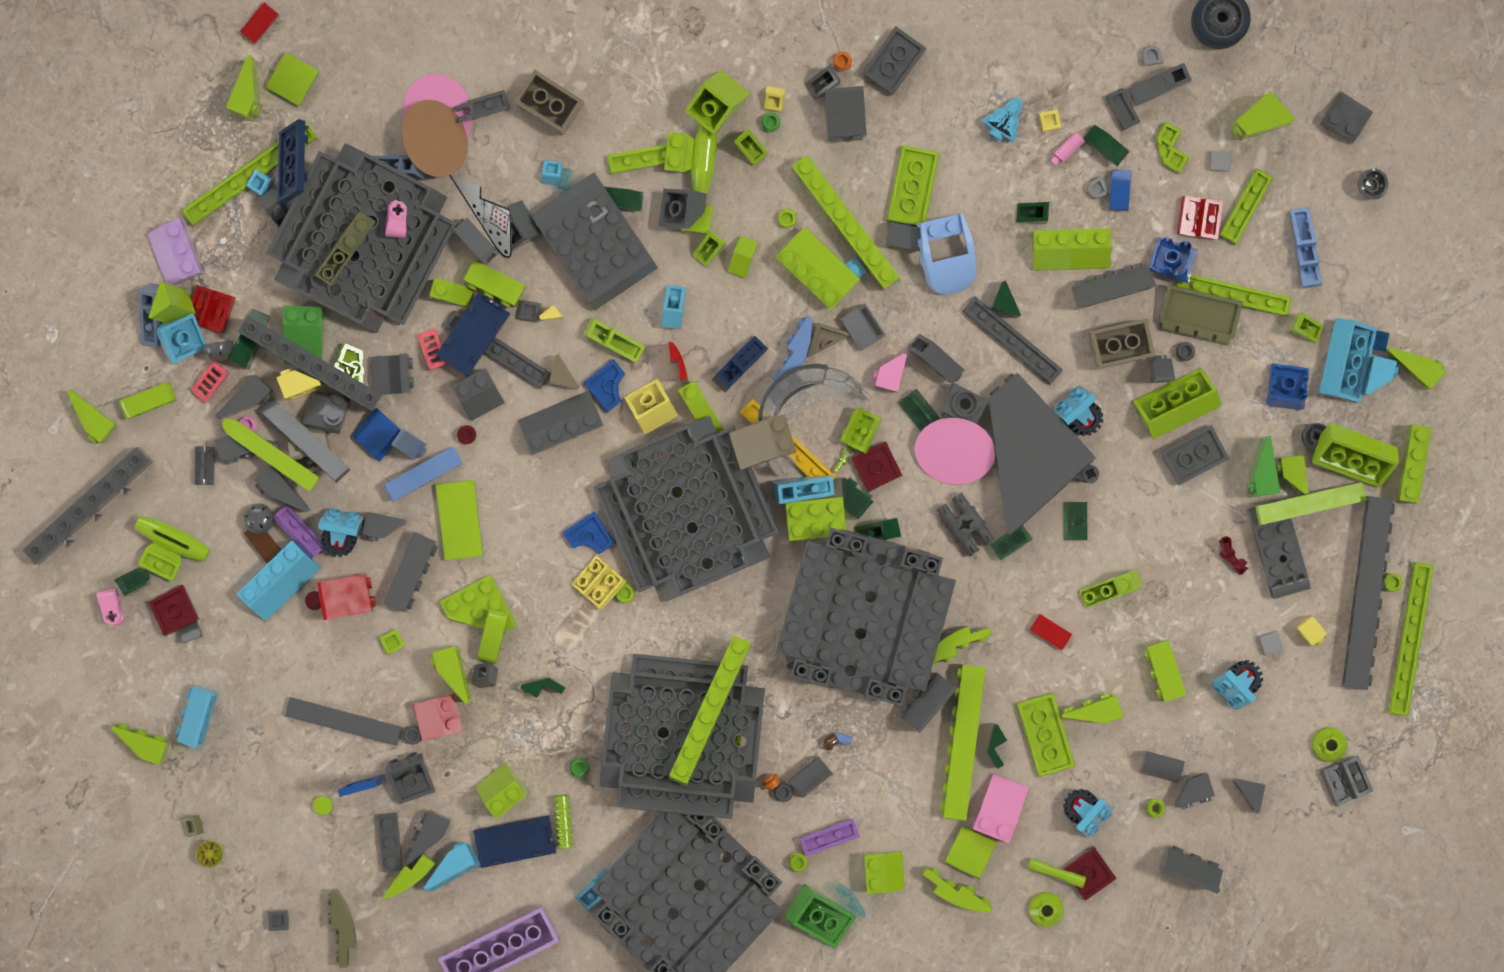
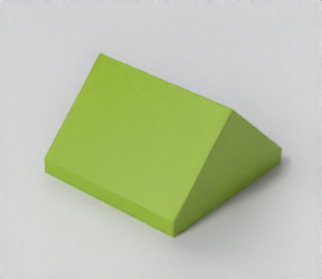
(170, 303)

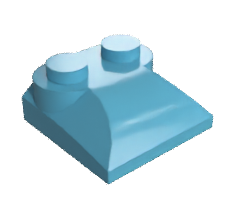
(181, 338)

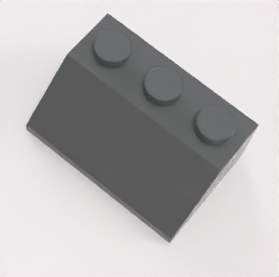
(927, 702)
(1191, 869)

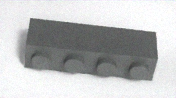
(410, 572)

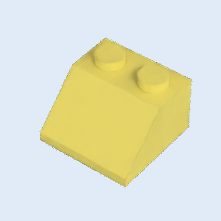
(297, 384)
(651, 406)

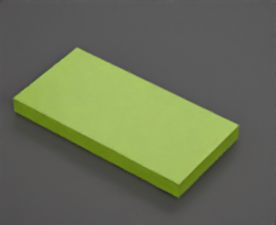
(913, 185)
(459, 520)
(1045, 734)

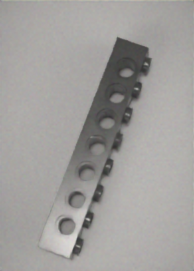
(310, 363)

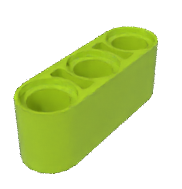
(147, 400)
(493, 636)

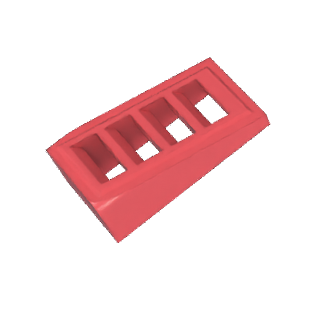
(432, 366)
(219, 380)

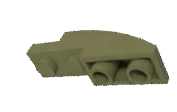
(345, 247)
(341, 919)

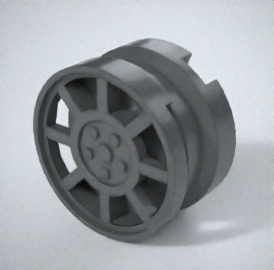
(1311, 434)

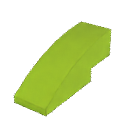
(614, 340)
(410, 876)

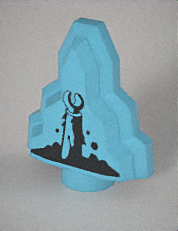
(1004, 121)

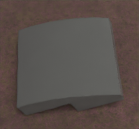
(1346, 781)

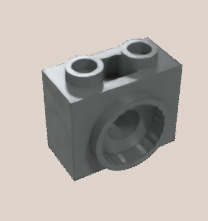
(952, 409)

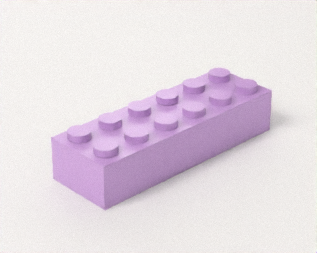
(504, 945)

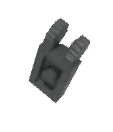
(483, 106)

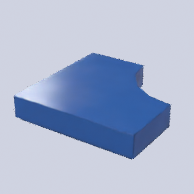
(605, 385)
(589, 533)

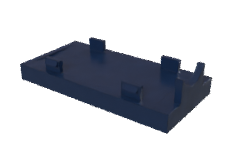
(291, 161)
(473, 334)
(515, 841)

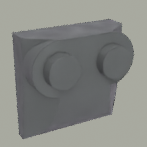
(1346, 117)
(326, 411)

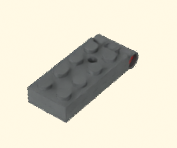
(1272, 542)

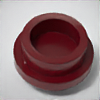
(466, 434)
(312, 600)

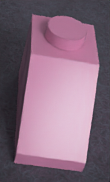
(890, 374)

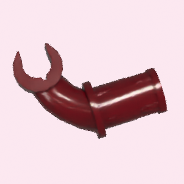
(1228, 553)

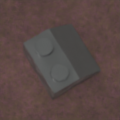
(681, 208)
(522, 225)
(478, 394)

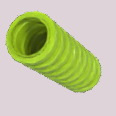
(563, 822)

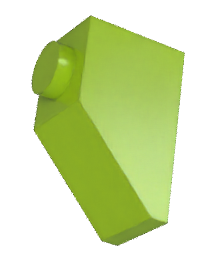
(451, 292)
(1293, 472)

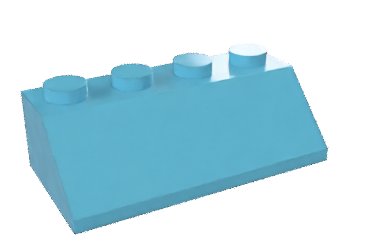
(1347, 360)
(278, 580)

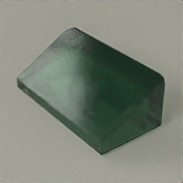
(918, 409)
(1075, 521)

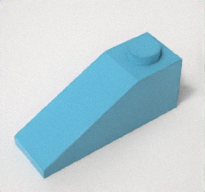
(802, 488)
(455, 864)

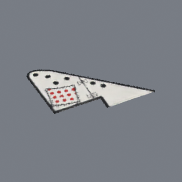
(492, 216)

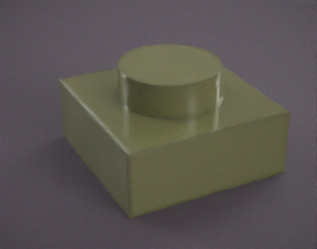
(193, 825)

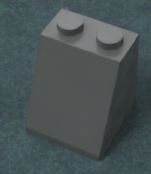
(845, 113)

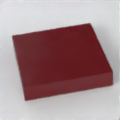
(877, 466)
(174, 610)
(1094, 869)

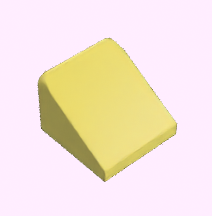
(774, 98)
(551, 314)

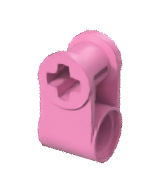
(396, 224)
(110, 602)

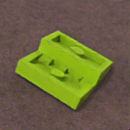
(292, 79)
(970, 852)

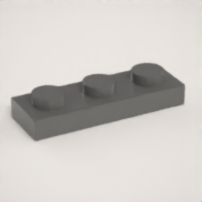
(390, 842)

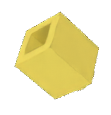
(1311, 631)

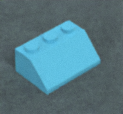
(196, 716)

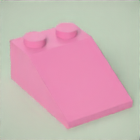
(1000, 808)

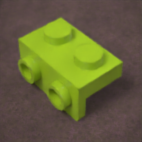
(860, 429)

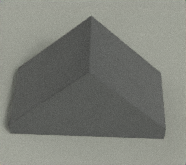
(823, 80)
(1252, 792)

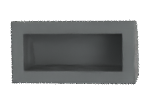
(903, 236)
(863, 327)
(1162, 766)
(810, 777)

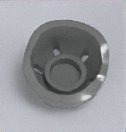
(1370, 185)
(219, 350)
(258, 517)

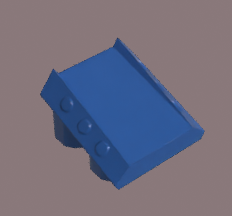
(1173, 259)
(1287, 386)
(377, 434)

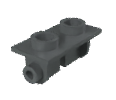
(204, 465)

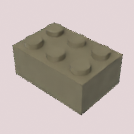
(549, 102)
(1121, 344)

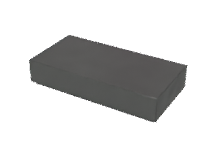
(1122, 109)

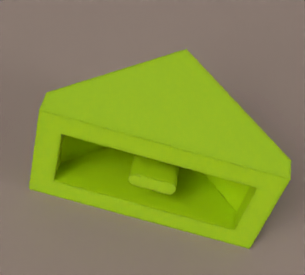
(750, 147)
(702, 225)
(709, 248)
(742, 256)
(1306, 327)

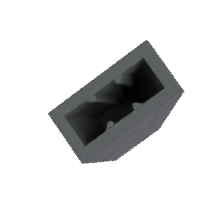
(475, 241)
(936, 359)

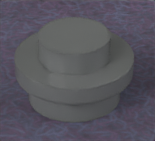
(1185, 351)
(412, 735)
(783, 792)

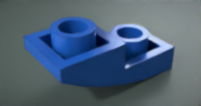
(1120, 190)

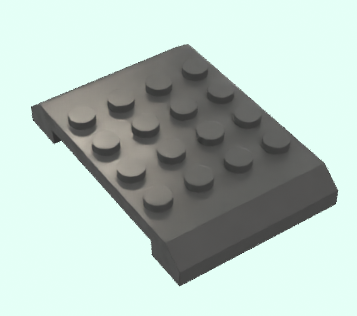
(599, 256)

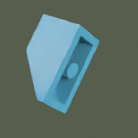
(673, 307)
(1379, 373)
(587, 896)

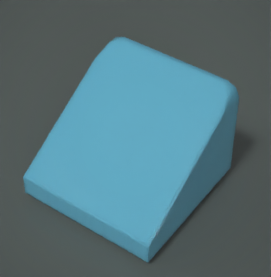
(551, 172)
(260, 183)

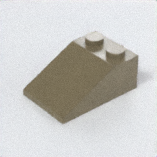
(762, 442)

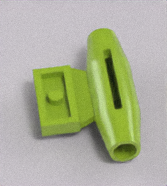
(693, 154)
(168, 546)

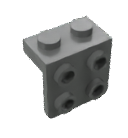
(392, 374)

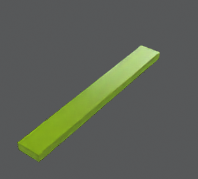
(235, 183)
(1411, 638)

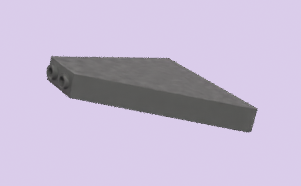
(1032, 449)

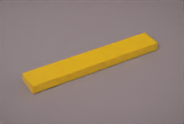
(804, 459)

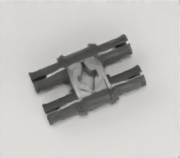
(954, 523)

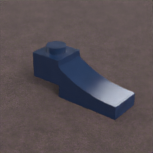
(739, 364)

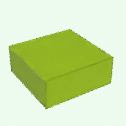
(392, 641)

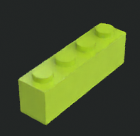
(1413, 463)

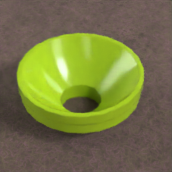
(1319, 744)
(1039, 902)

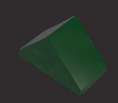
(1033, 212)
(1005, 302)

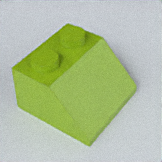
(884, 872)

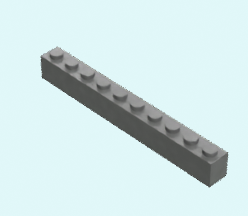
(1367, 593)

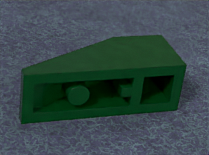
(245, 348)

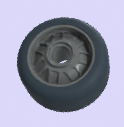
(1215, 33)

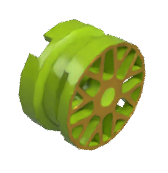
(209, 853)

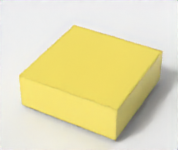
(1050, 120)

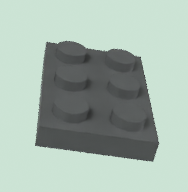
(894, 60)
(1194, 455)

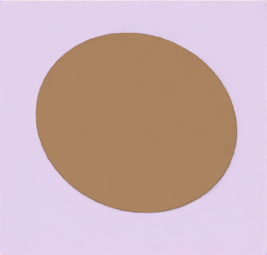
(434, 138)

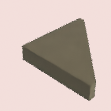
(824, 337)

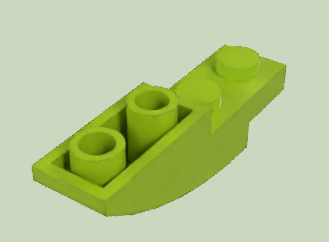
(962, 638)
(962, 897)

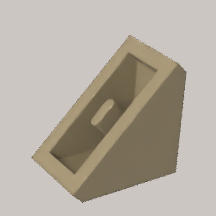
(561, 375)

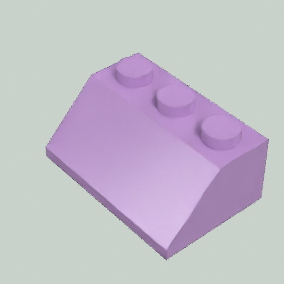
(175, 252)

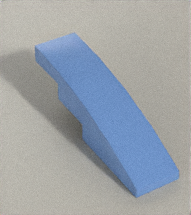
(1305, 247)
(423, 474)

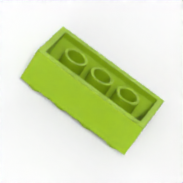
(1071, 249)
(818, 268)
(1177, 403)
(1355, 455)

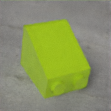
(717, 101)
(1262, 118)
(501, 790)

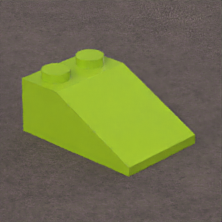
(245, 95)
(451, 668)

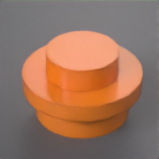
(842, 61)
(770, 781)

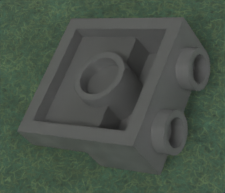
(410, 777)

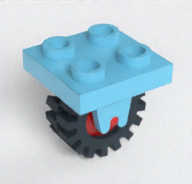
(1080, 411)
(340, 531)
(1239, 684)
(1086, 811)

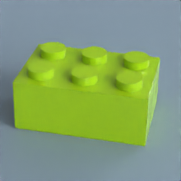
(814, 518)

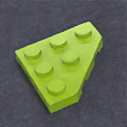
(474, 603)

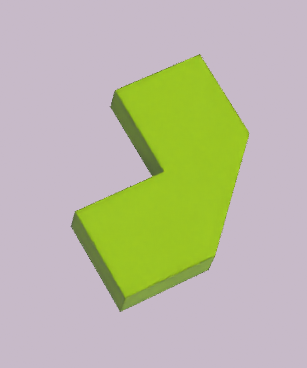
(1170, 156)

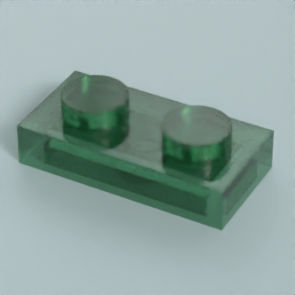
(1009, 544)

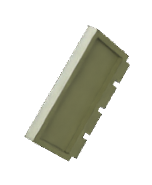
(1200, 312)

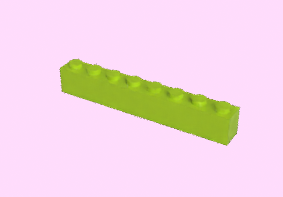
(845, 222)
(710, 710)
(964, 741)

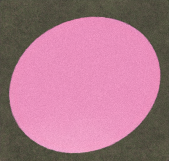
(441, 89)
(954, 451)

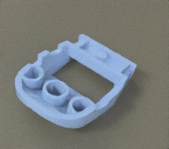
(953, 273)

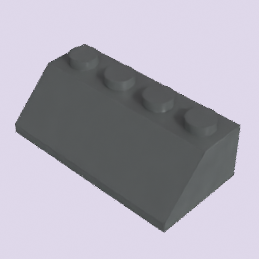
(1113, 286)
(560, 423)

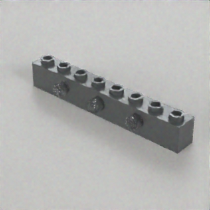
(88, 506)

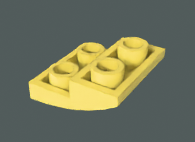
(599, 582)

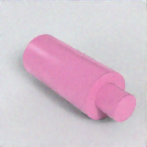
(1067, 148)

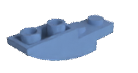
(798, 345)

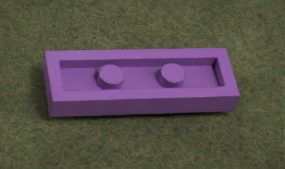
(299, 531)
(829, 837)

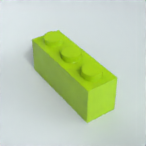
(494, 284)
(1164, 671)

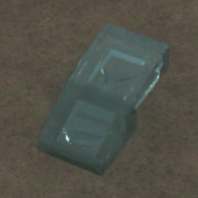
(854, 904)

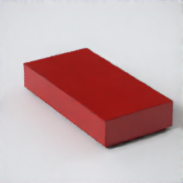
(259, 23)
(1050, 632)

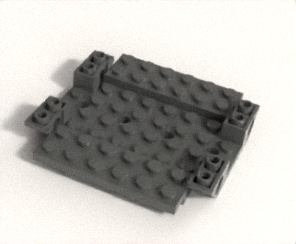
(388, 269)
(715, 496)
(899, 624)
(669, 696)
(660, 875)

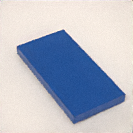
(361, 785)

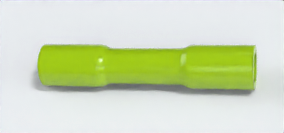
(1045, 868)

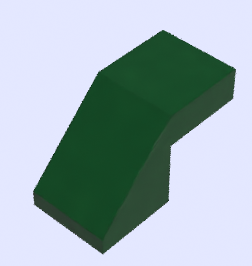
(1106, 145)
(626, 198)
(536, 687)
(996, 739)

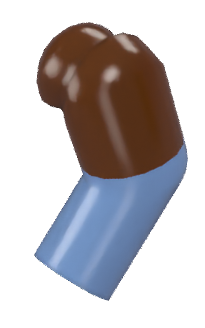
(835, 738)

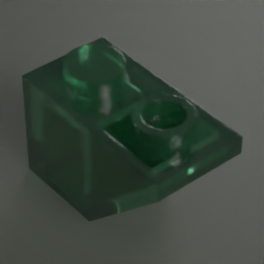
(853, 499)

